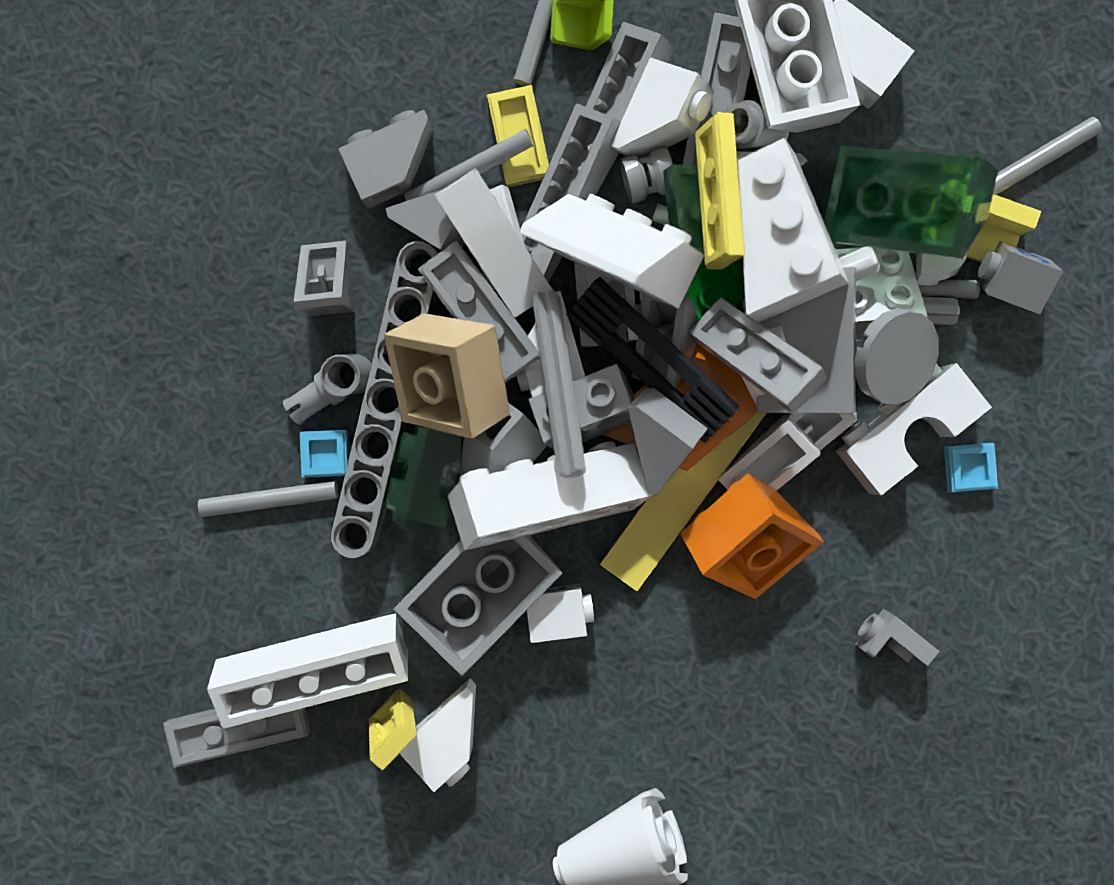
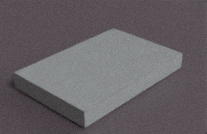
(827, 335)

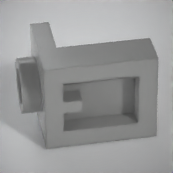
(904, 641)

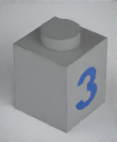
(1018, 276)

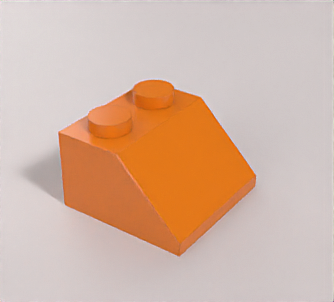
(749, 537)

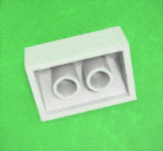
(798, 62)
(618, 245)

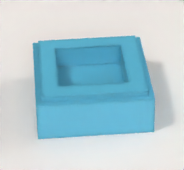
(324, 453)
(970, 467)

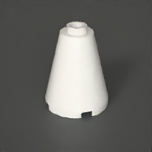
(625, 848)

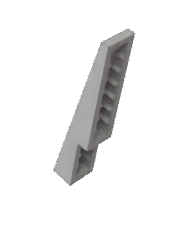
(585, 148)

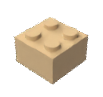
(448, 374)

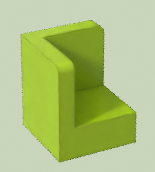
(581, 22)

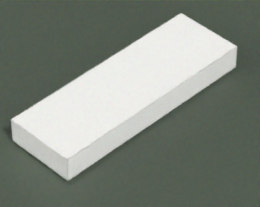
(493, 241)

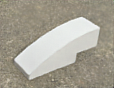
(787, 447)

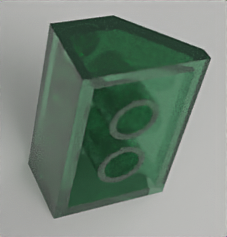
(909, 200)

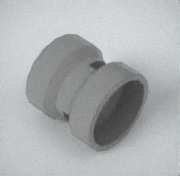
(636, 176)

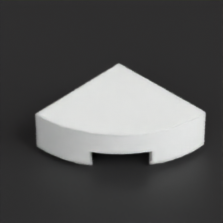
(932, 268)

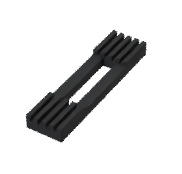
(602, 312)

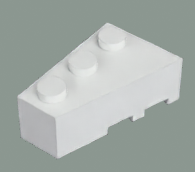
(783, 235)

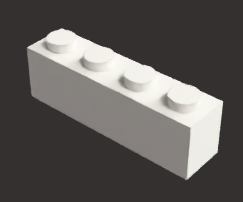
(538, 499)
(308, 671)

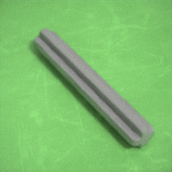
(559, 385)

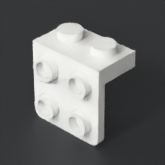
(888, 289)

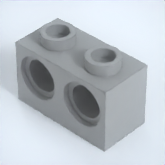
(600, 404)

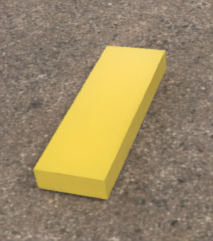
(719, 191)

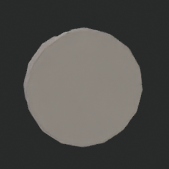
(897, 356)

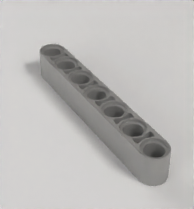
(373, 419)

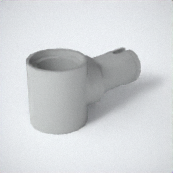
(328, 386)

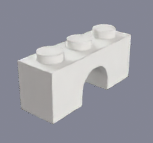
(878, 450)

